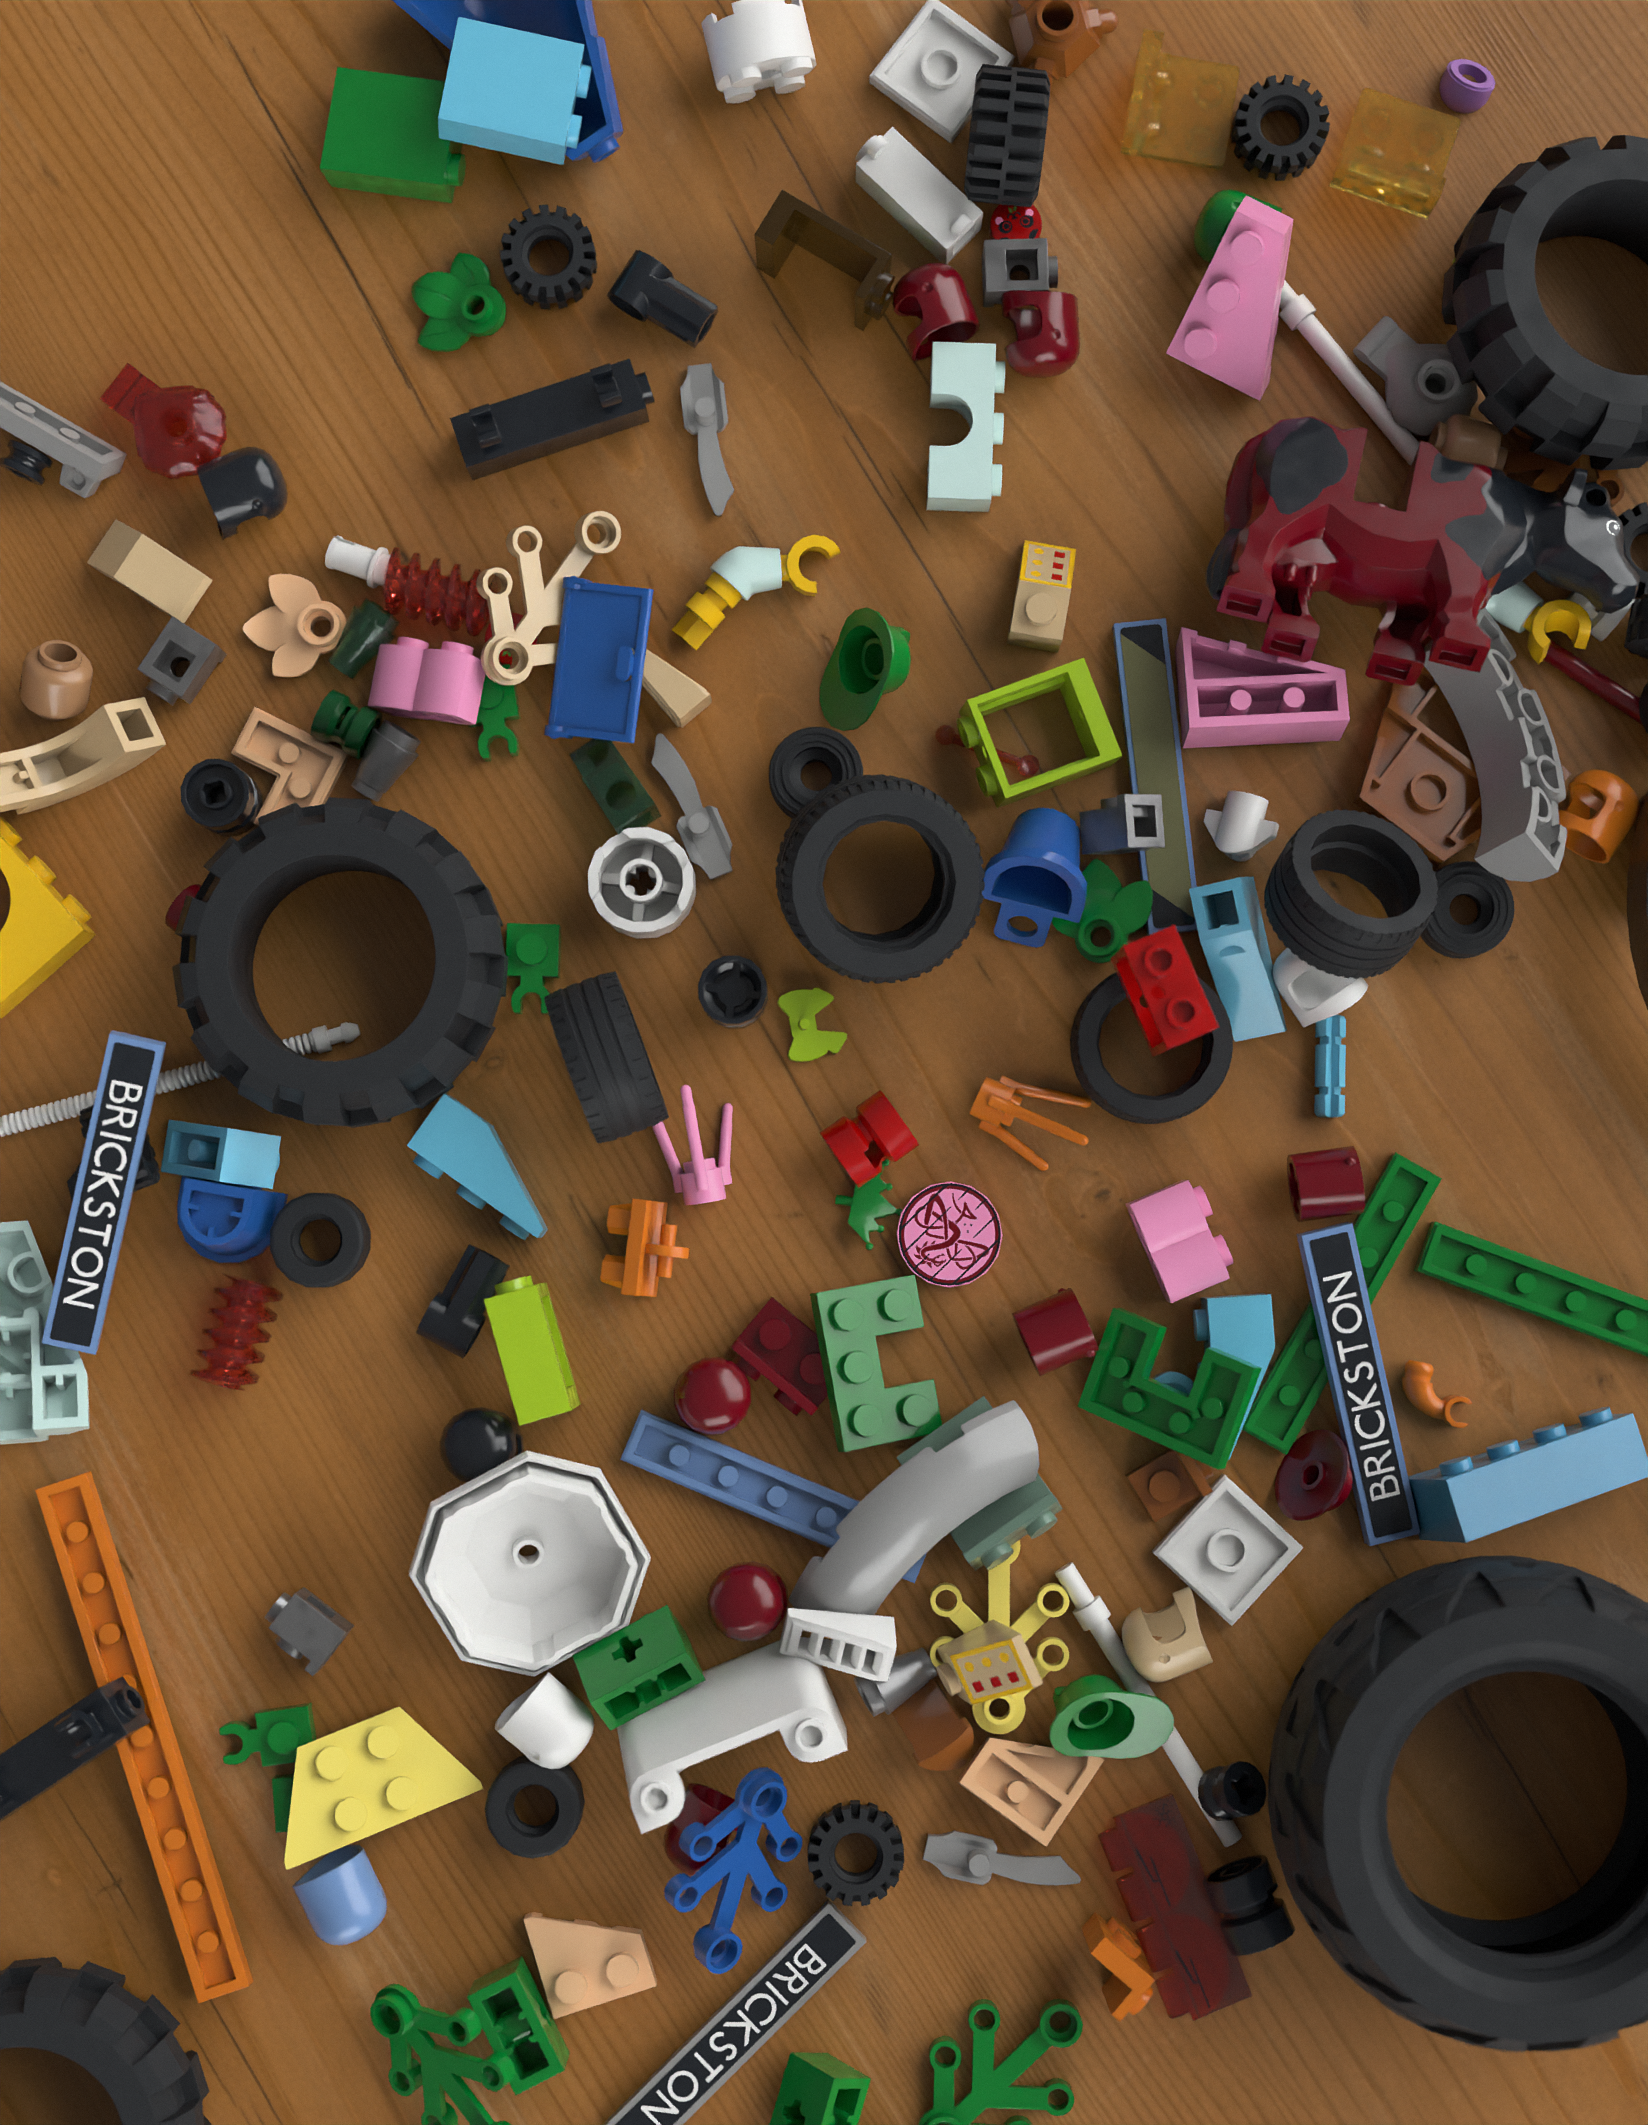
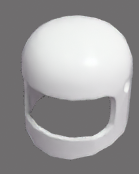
(1313, 992)
(547, 1724)

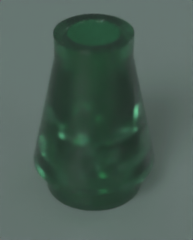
(362, 636)

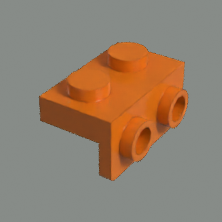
(1116, 1949)

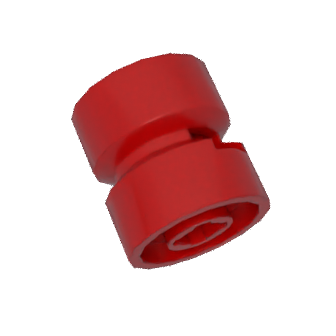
(869, 1138)

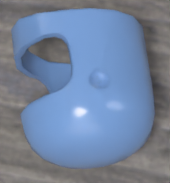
(342, 1896)

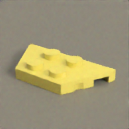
(367, 1783)

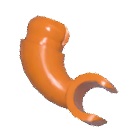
(1422, 1396)

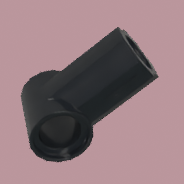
(650, 292)
(458, 1311)

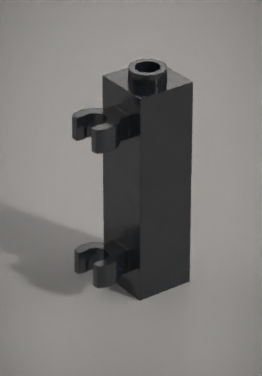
(552, 418)
(69, 1743)

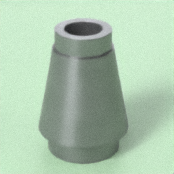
(385, 759)
(906, 1677)

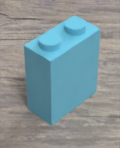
(513, 91)

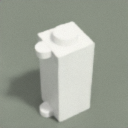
(917, 195)

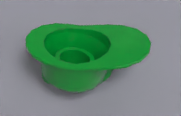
(864, 665)
(1106, 1721)

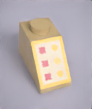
(1041, 596)
(987, 1664)

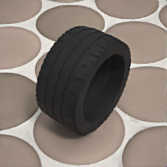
(1371, 854)
(606, 1057)
(1141, 1108)

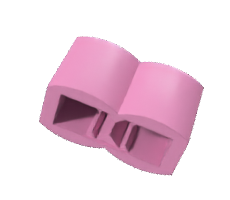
(428, 682)
(1179, 1240)

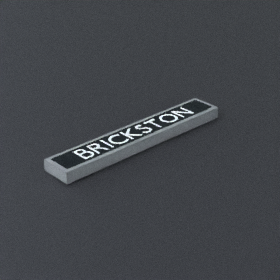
(744, 2021)

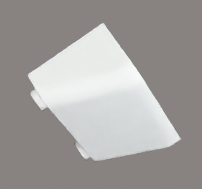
(728, 1709)

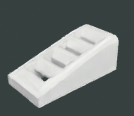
(858, 1646)

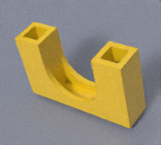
(41, 924)

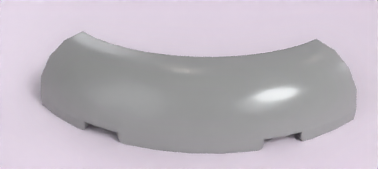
(1512, 759)
(917, 1510)

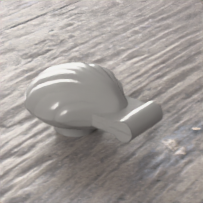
(1417, 377)

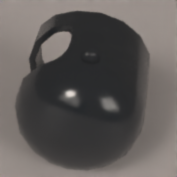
(243, 487)
(478, 1442)

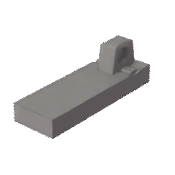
(83, 455)

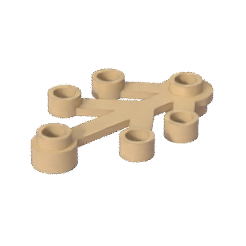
(540, 602)

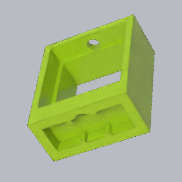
(1086, 714)
(531, 1350)

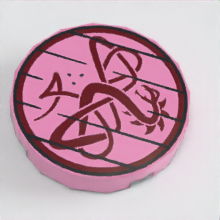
(949, 1234)

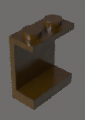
(797, 223)

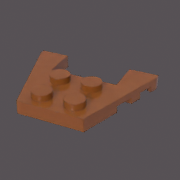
(1421, 778)

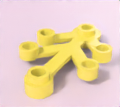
(1025, 1624)

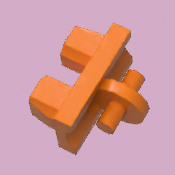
(648, 1248)

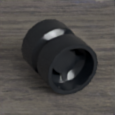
(221, 797)
(733, 992)
(1251, 1913)

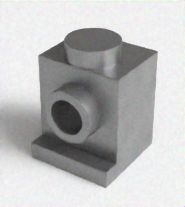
(1006, 256)
(175, 645)
(1123, 825)
(307, 1628)

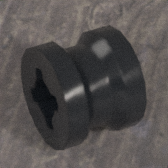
(1226, 1803)

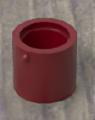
(1325, 1183)
(1055, 1331)

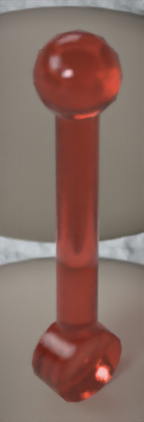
(1026, 765)

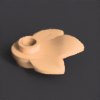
(290, 625)

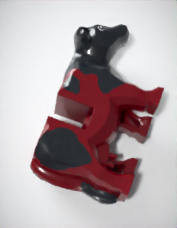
(1425, 566)

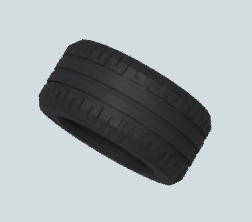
(943, 919)

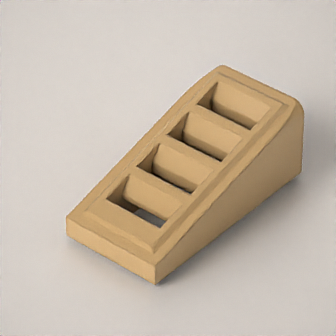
(673, 691)

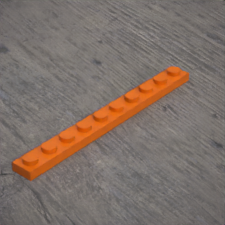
(152, 1753)

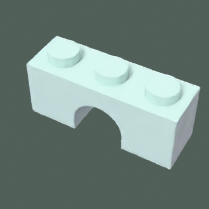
(966, 381)

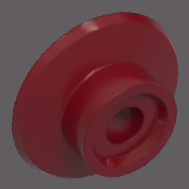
(1313, 1476)

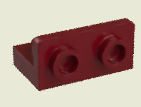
(784, 1353)

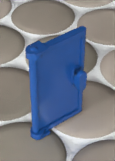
(596, 660)

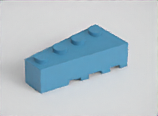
(1528, 1477)

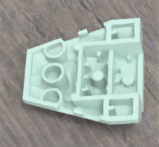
(40, 1383)

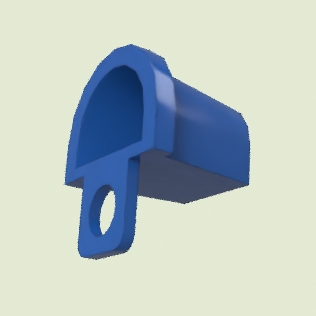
(1037, 875)
(226, 1218)

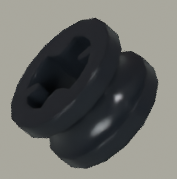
(25, 462)

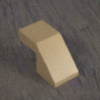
(149, 571)

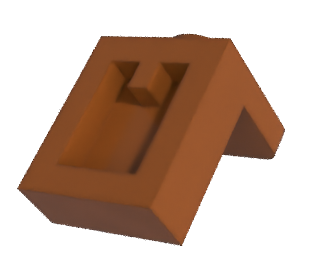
(1169, 1482)

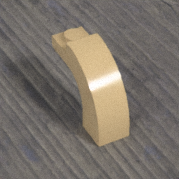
(80, 759)

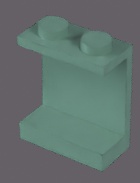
(992, 1530)

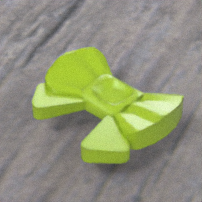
(807, 1041)

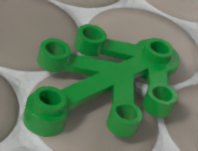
(405, 2022)
(992, 2085)

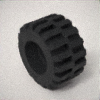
(1007, 135)

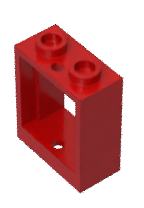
(1166, 979)

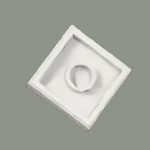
(936, 67)
(1227, 1549)

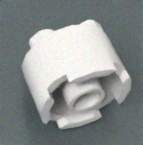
(759, 48)
(623, 859)

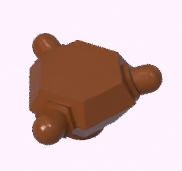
(1057, 33)

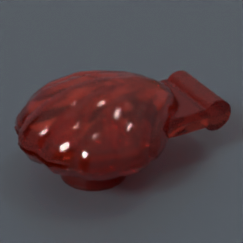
(159, 417)

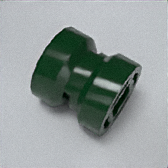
(345, 723)

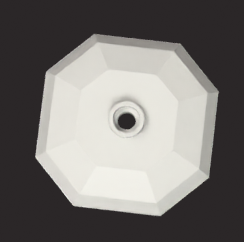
(540, 1606)

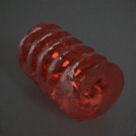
(435, 593)
(237, 1333)

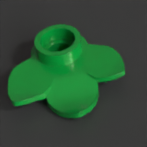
(451, 302)
(1109, 908)

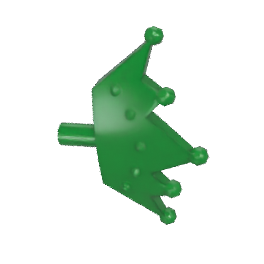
(868, 1206)

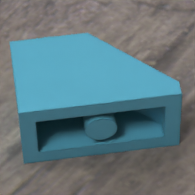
(221, 1154)

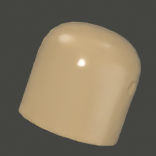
(1181, 1643)

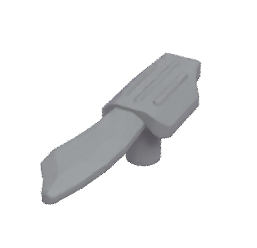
(705, 416)
(701, 828)
(976, 1858)

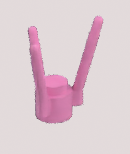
(702, 1179)

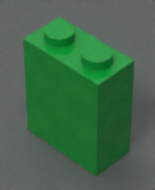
(388, 139)

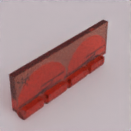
(1171, 1890)

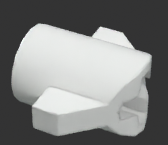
(1241, 825)

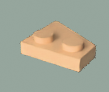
(1028, 1783)
(588, 1962)

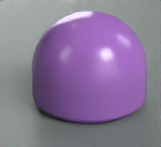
(1462, 94)

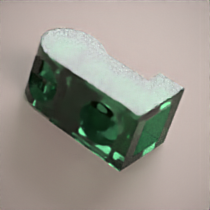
(614, 785)

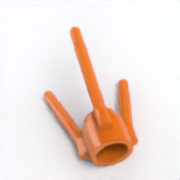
(999, 1104)

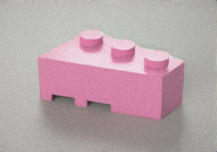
(1237, 304)
(1254, 697)

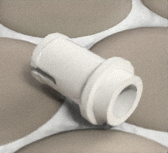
(357, 560)

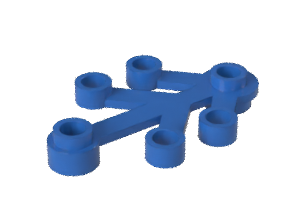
(757, 1801)

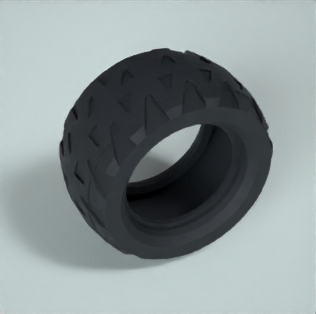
(1494, 1984)

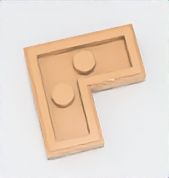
(302, 764)

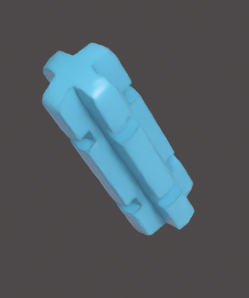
(1330, 1067)

